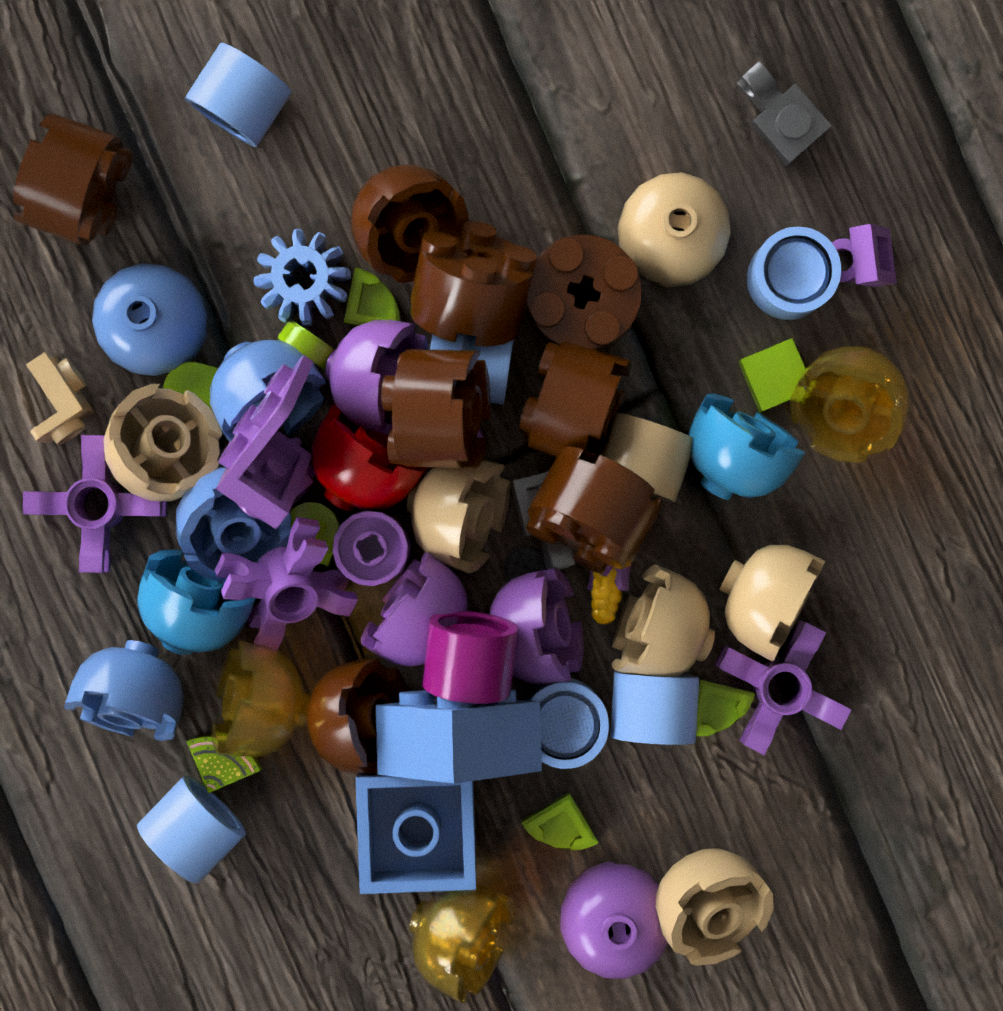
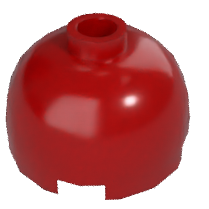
(356, 466)

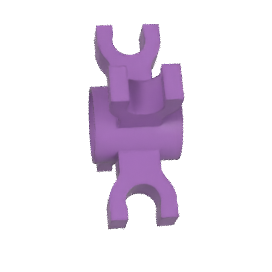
(95, 534)
(286, 583)
(795, 660)

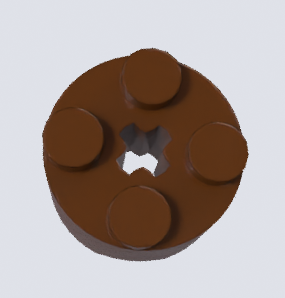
(71, 180)
(612, 281)
(471, 284)
(575, 399)
(437, 408)
(593, 510)

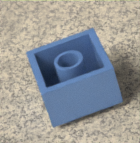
(457, 739)
(415, 835)

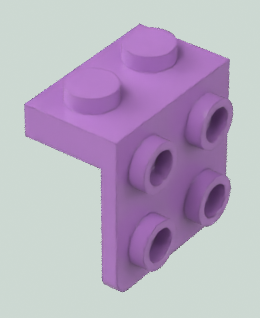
(262, 463)

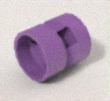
(371, 548)

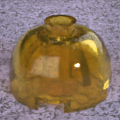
(851, 403)
(259, 701)
(459, 937)

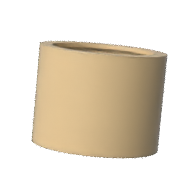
(650, 451)

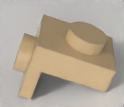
(62, 386)

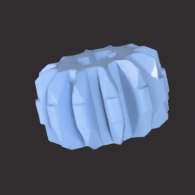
(309, 259)

